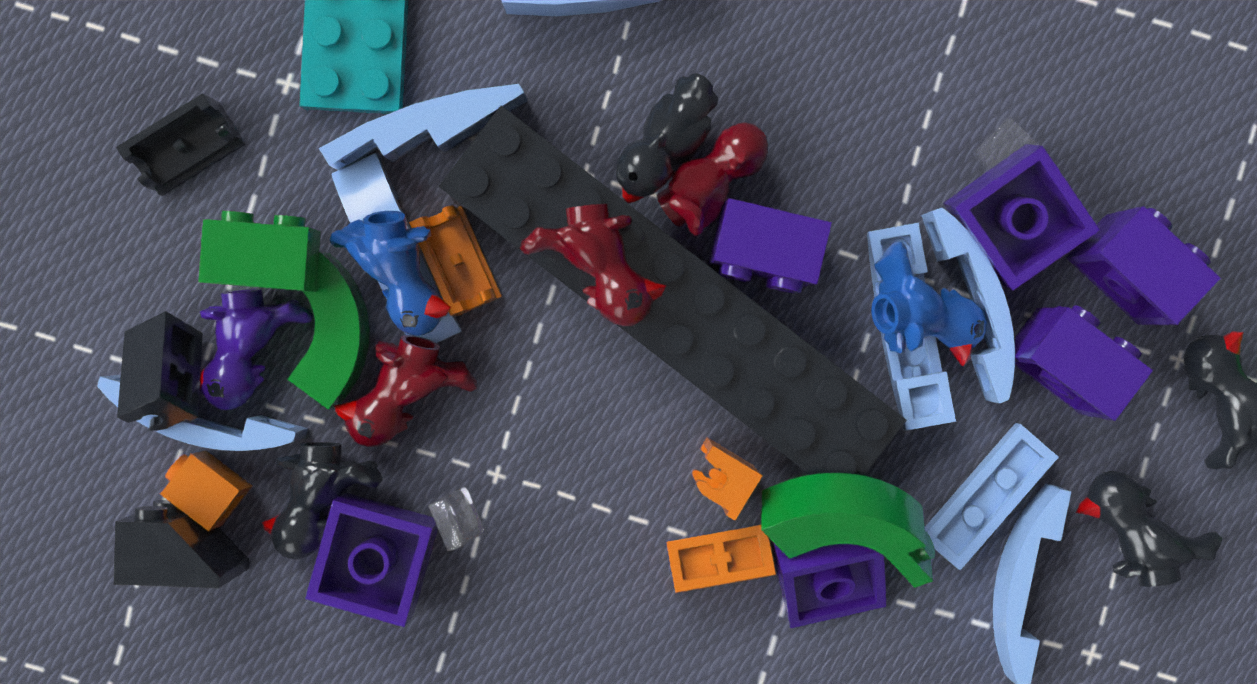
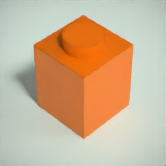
(204, 488)

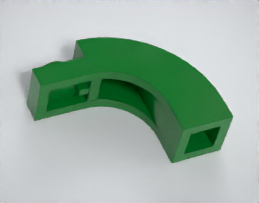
(339, 336)
(849, 510)

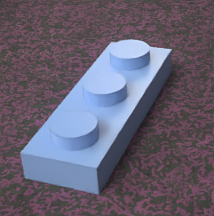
(989, 495)

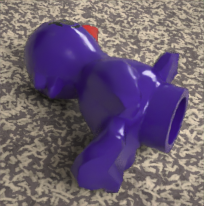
(241, 331)

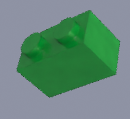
(259, 254)

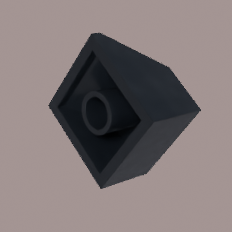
(173, 550)

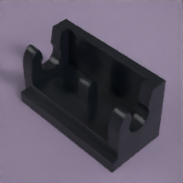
(182, 144)
(160, 372)

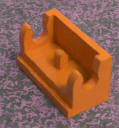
(457, 261)
(732, 483)
(720, 558)

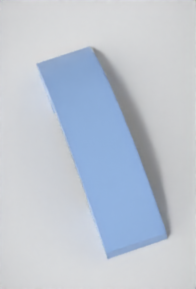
(367, 190)
(997, 362)
(915, 375)
(258, 434)
(1040, 518)

